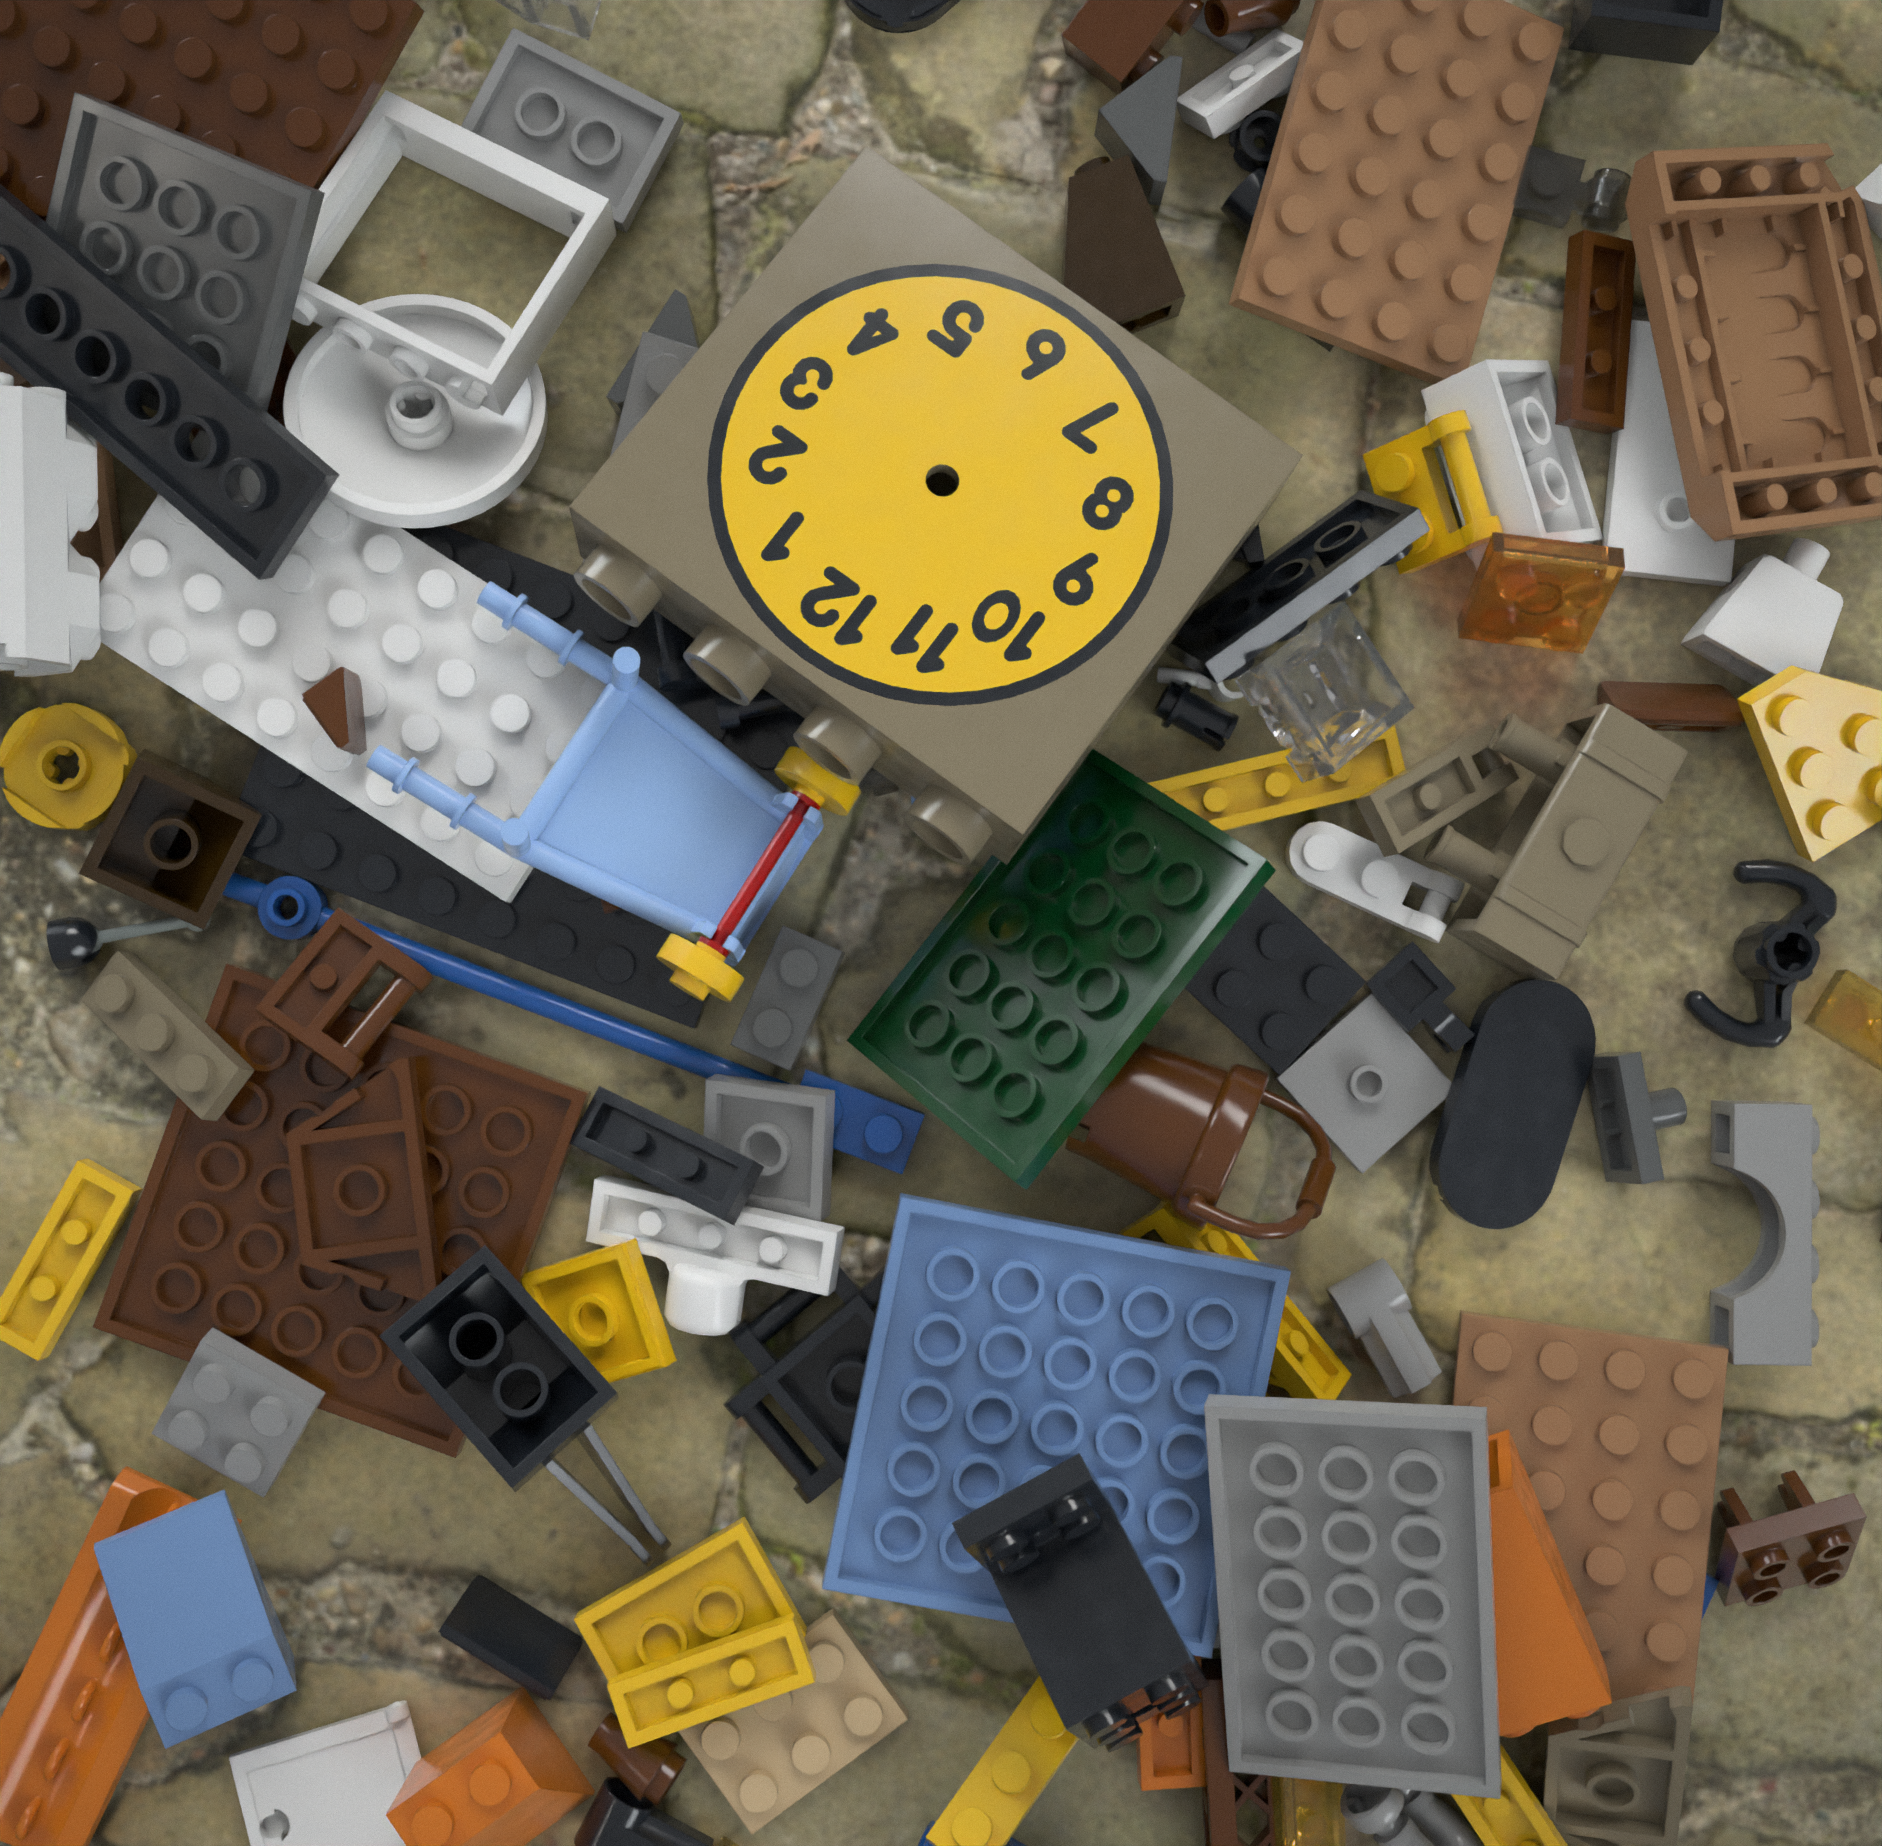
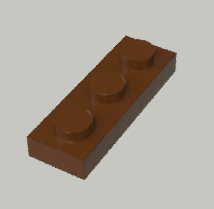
(1596, 332)

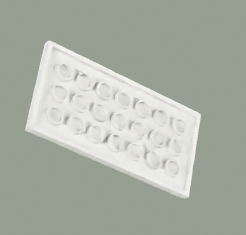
(433, 665)

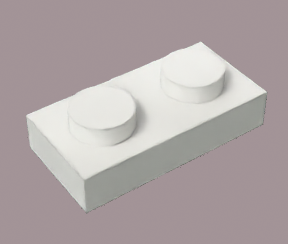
(1242, 85)

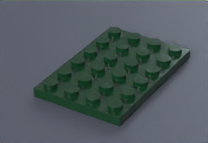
(1059, 964)

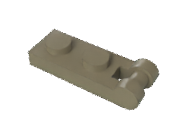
(1435, 790)

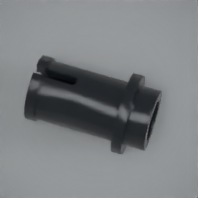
(1195, 715)

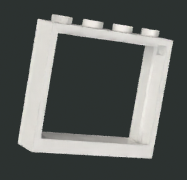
(406, 129)

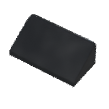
(512, 1637)

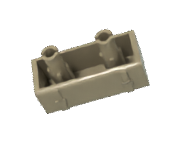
(1563, 840)

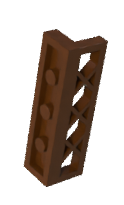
(1219, 1797)

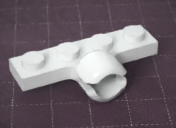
(710, 1257)

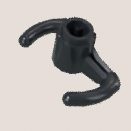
(1771, 956)

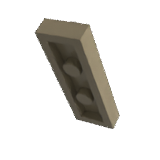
(167, 1035)

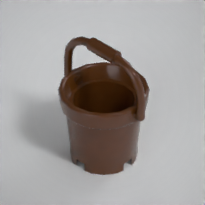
(1179, 1129)

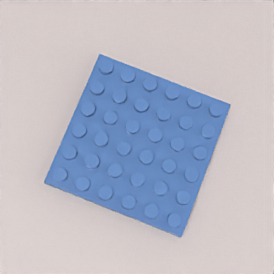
(1018, 1349)

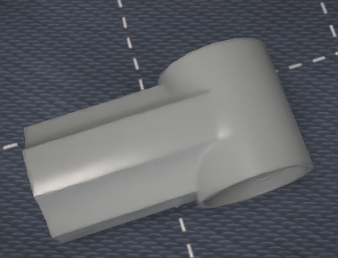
(1377, 1313)

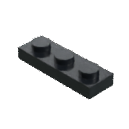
(667, 1155)

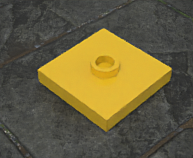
(606, 1309)

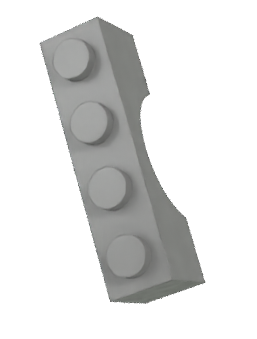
(1768, 1307)

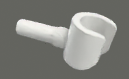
(1179, 676)

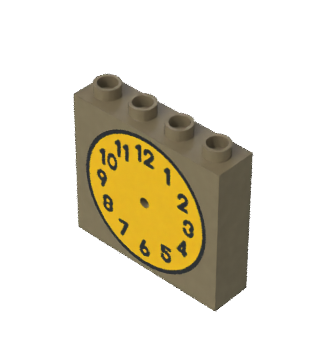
(926, 508)

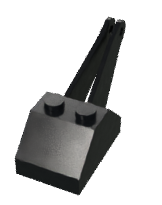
(513, 1383)

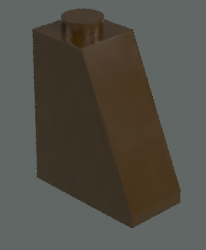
(1115, 247)

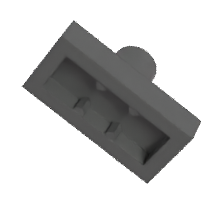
(1629, 1116)

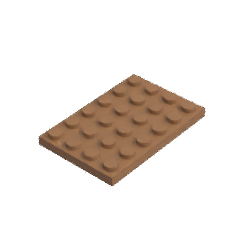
(1397, 176)
(1624, 1470)

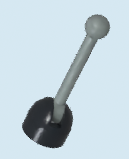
(78, 942)

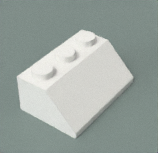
(1518, 450)

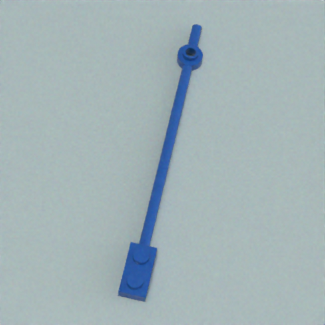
(863, 1122)

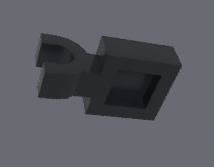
(1415, 992)

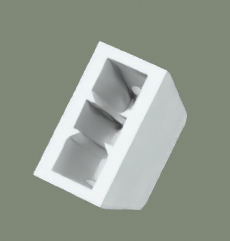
(1770, 616)

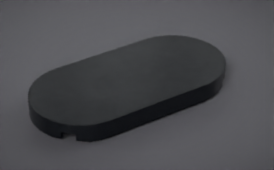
(1512, 1103)

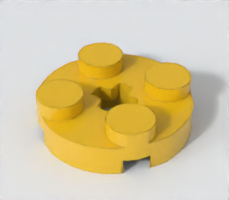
(31, 774)

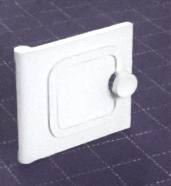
(328, 1782)

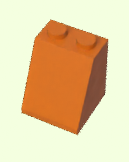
(491, 1782)

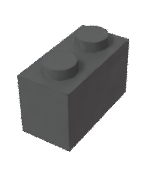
(787, 998)

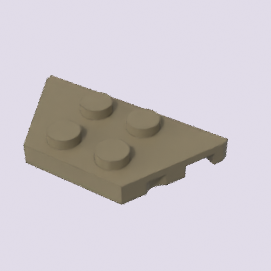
(1620, 1771)

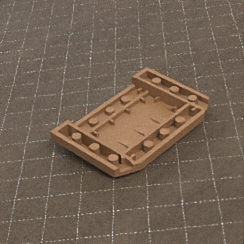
(1763, 334)

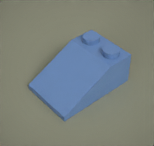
(196, 1618)

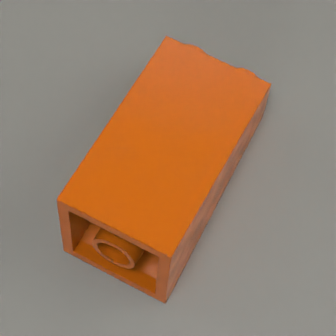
(1543, 1639)

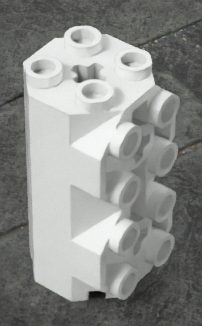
(44, 499)

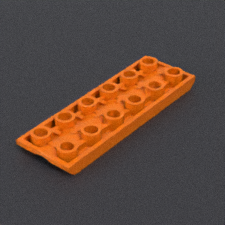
(78, 1694)

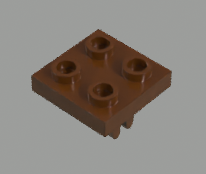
(1785, 1550)

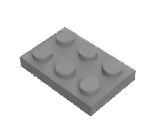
(575, 122)

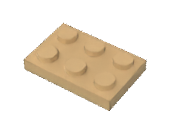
(797, 1740)

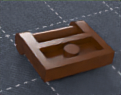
(327, 980)

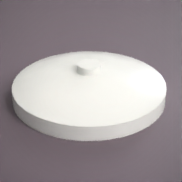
(405, 444)

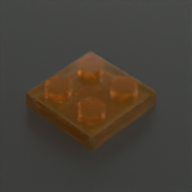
(1540, 592)

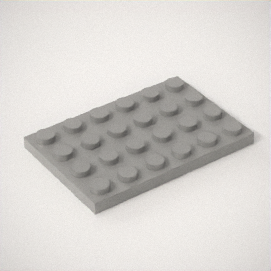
(1356, 1591)

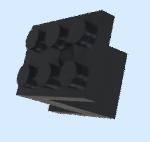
(1084, 1605)

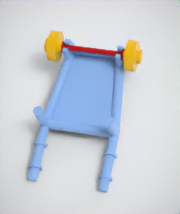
(650, 812)

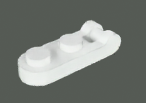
(1361, 876)

